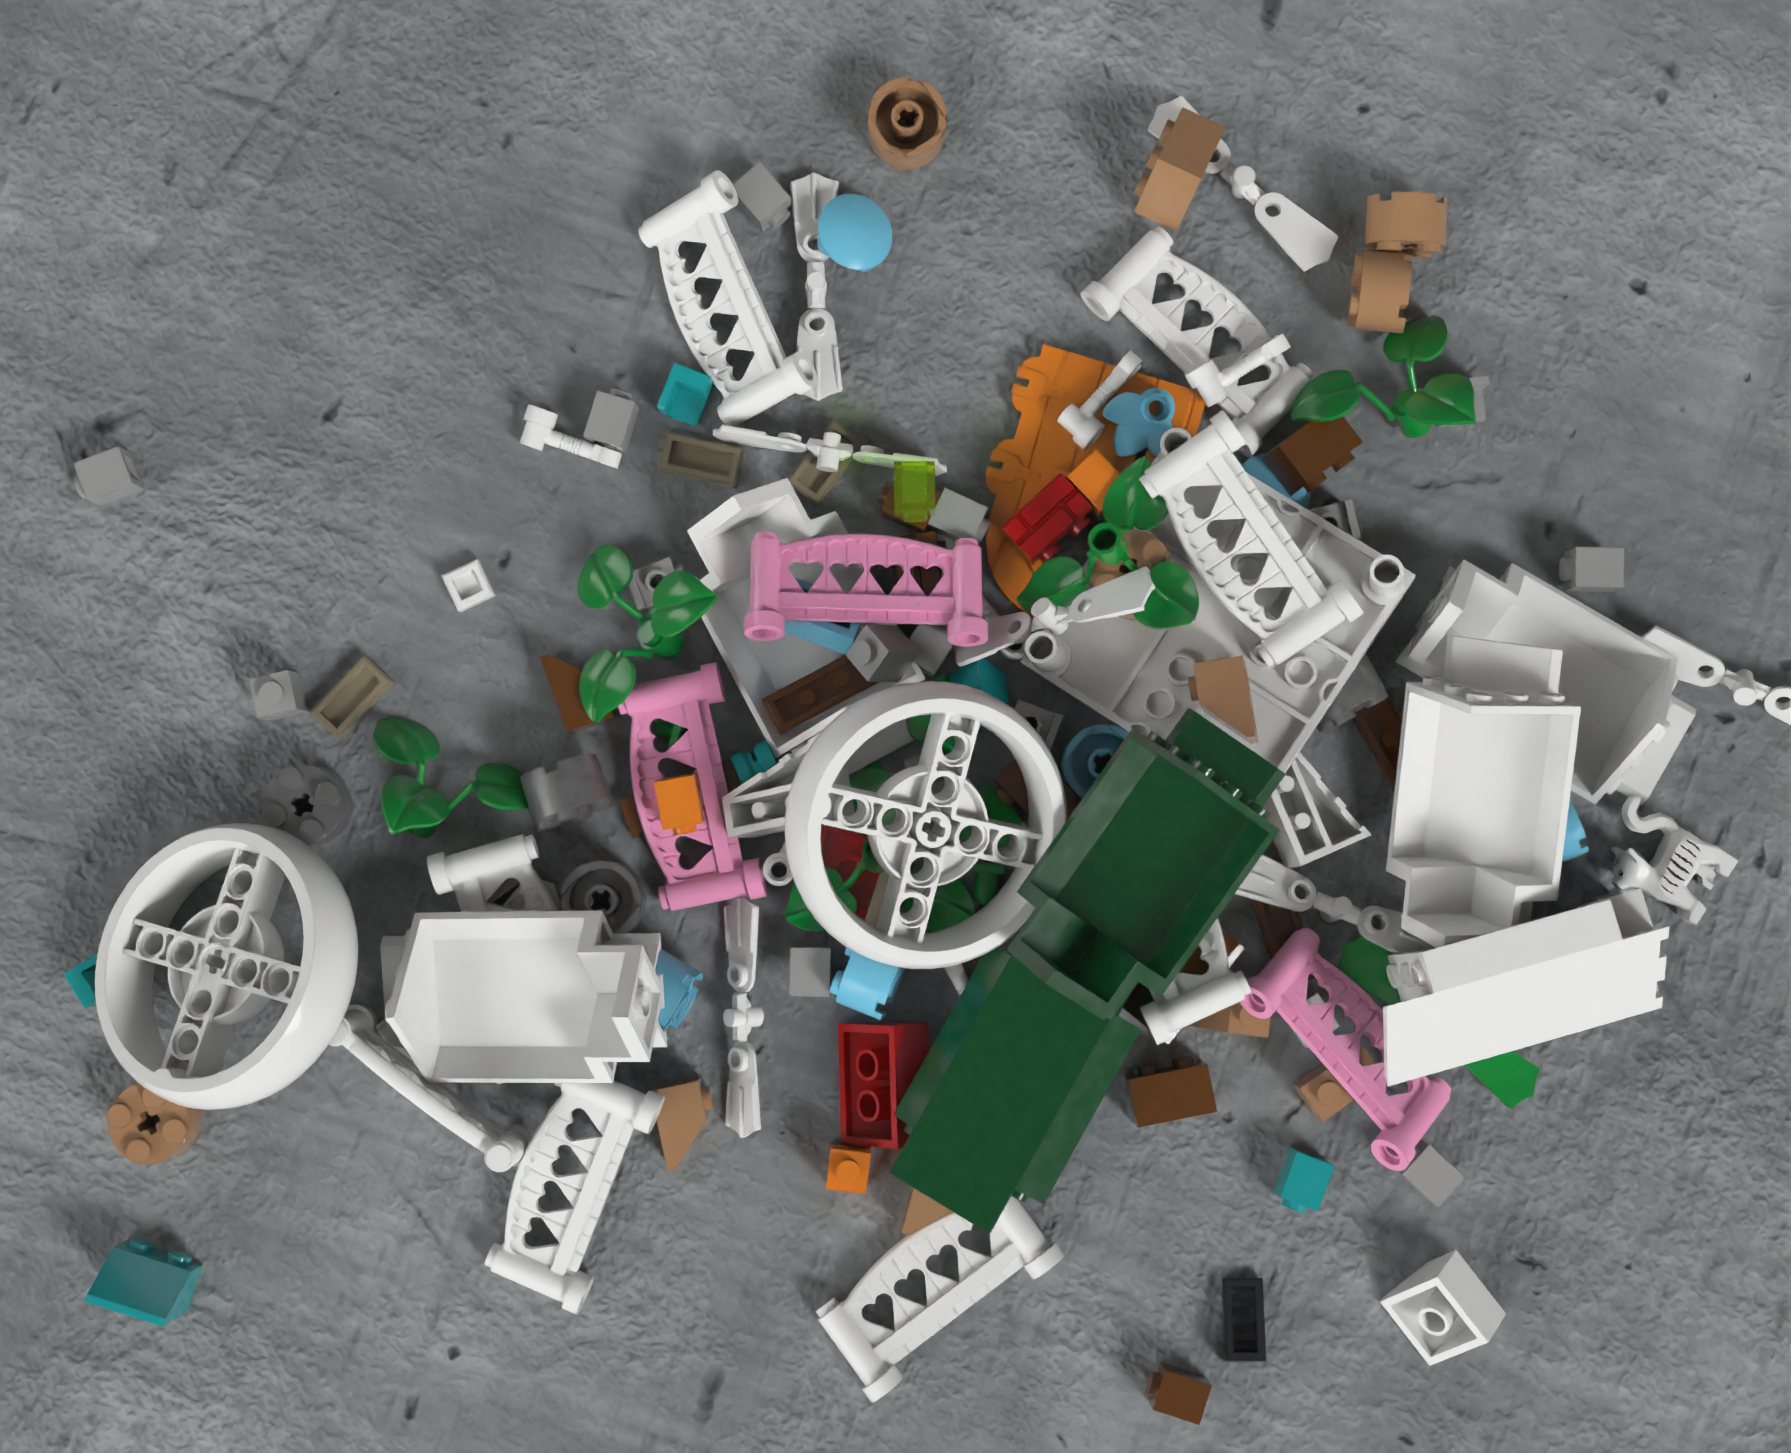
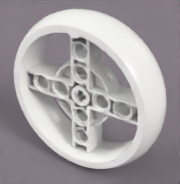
(817, 800)
(225, 966)

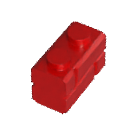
(1047, 519)

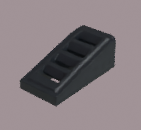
(1233, 1355)

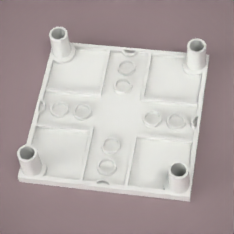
(1142, 673)

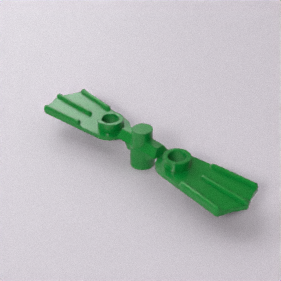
(1505, 1074)

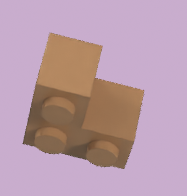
(1177, 168)

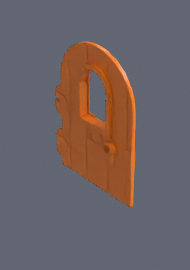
(1046, 448)

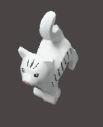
(1673, 865)

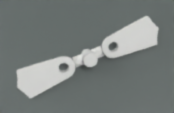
(808, 199)
(1293, 229)
(828, 450)
(1108, 600)
(1742, 683)
(1276, 884)
(742, 1088)

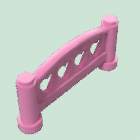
(779, 597)
(686, 703)
(1284, 989)

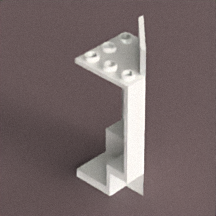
(768, 666)
(1617, 678)
(1482, 789)
(1522, 986)
(521, 996)

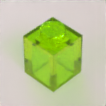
(914, 490)

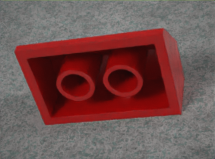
(874, 1075)

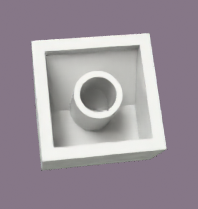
(1444, 1308)

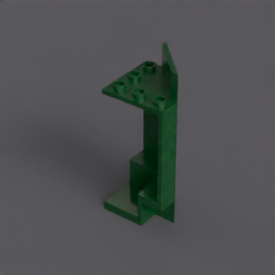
(1146, 864)
(1006, 1092)

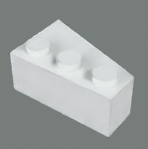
(761, 802)
(1309, 817)

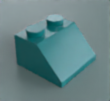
(145, 1282)

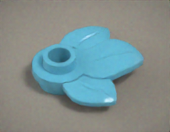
(1135, 424)

